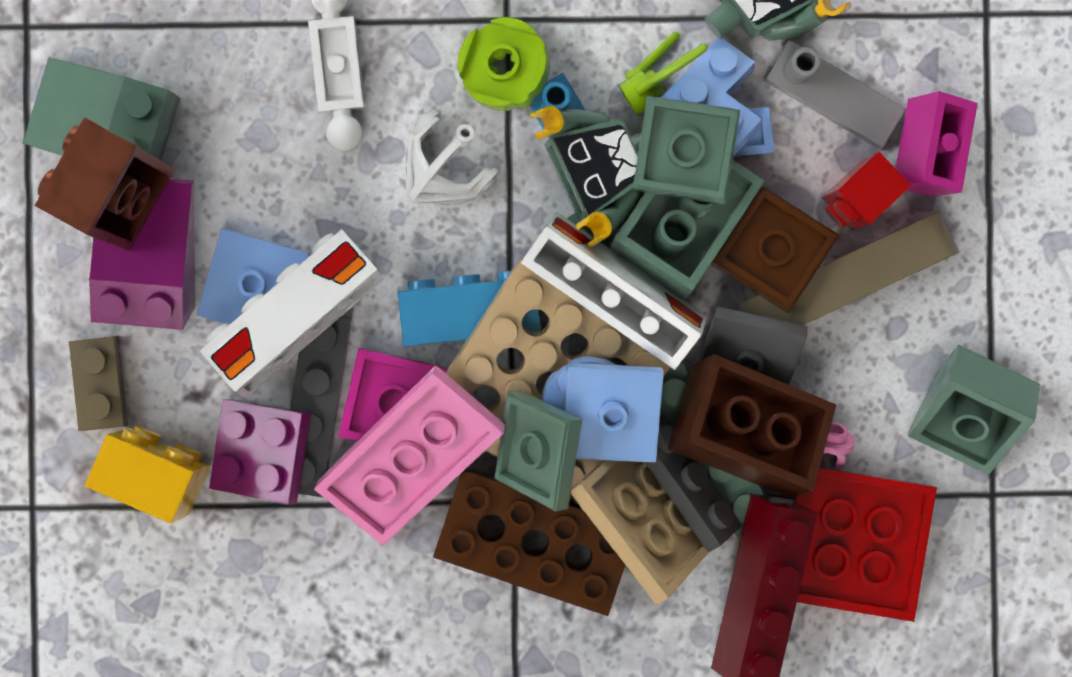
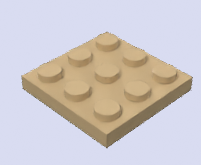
(640, 525)

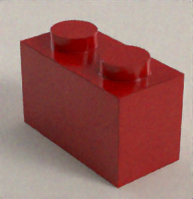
(865, 192)

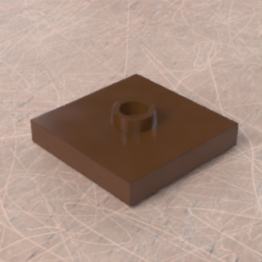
(775, 249)

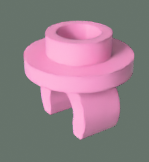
(839, 443)

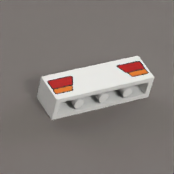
(615, 291)
(291, 313)

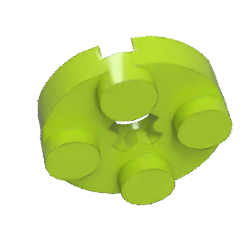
(493, 42)

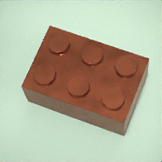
(103, 185)
(752, 426)

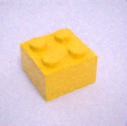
(148, 473)

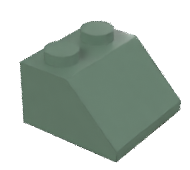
(975, 410)

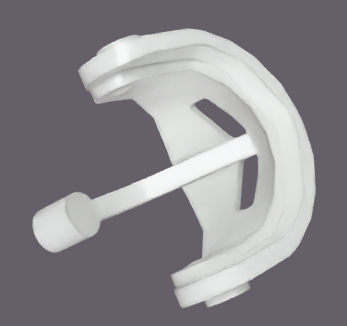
(422, 180)

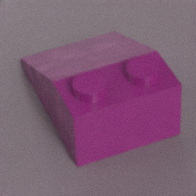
(157, 276)

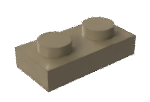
(98, 383)

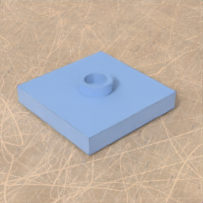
(241, 270)
(616, 410)

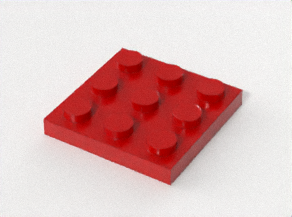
(866, 543)

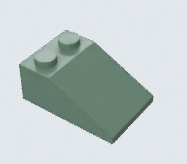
(115, 102)
(681, 236)

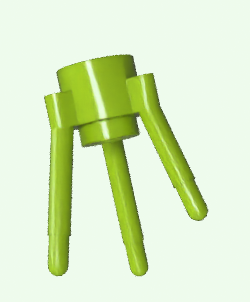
(643, 84)

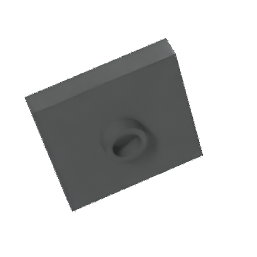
(756, 342)

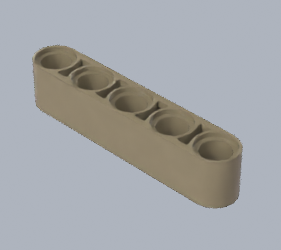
(865, 271)

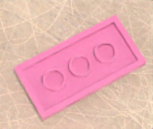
(410, 455)

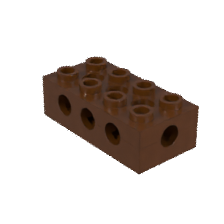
(509, 560)

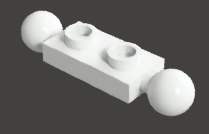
(337, 72)

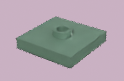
(686, 150)
(538, 450)

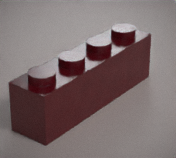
(764, 588)

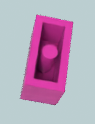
(936, 143)

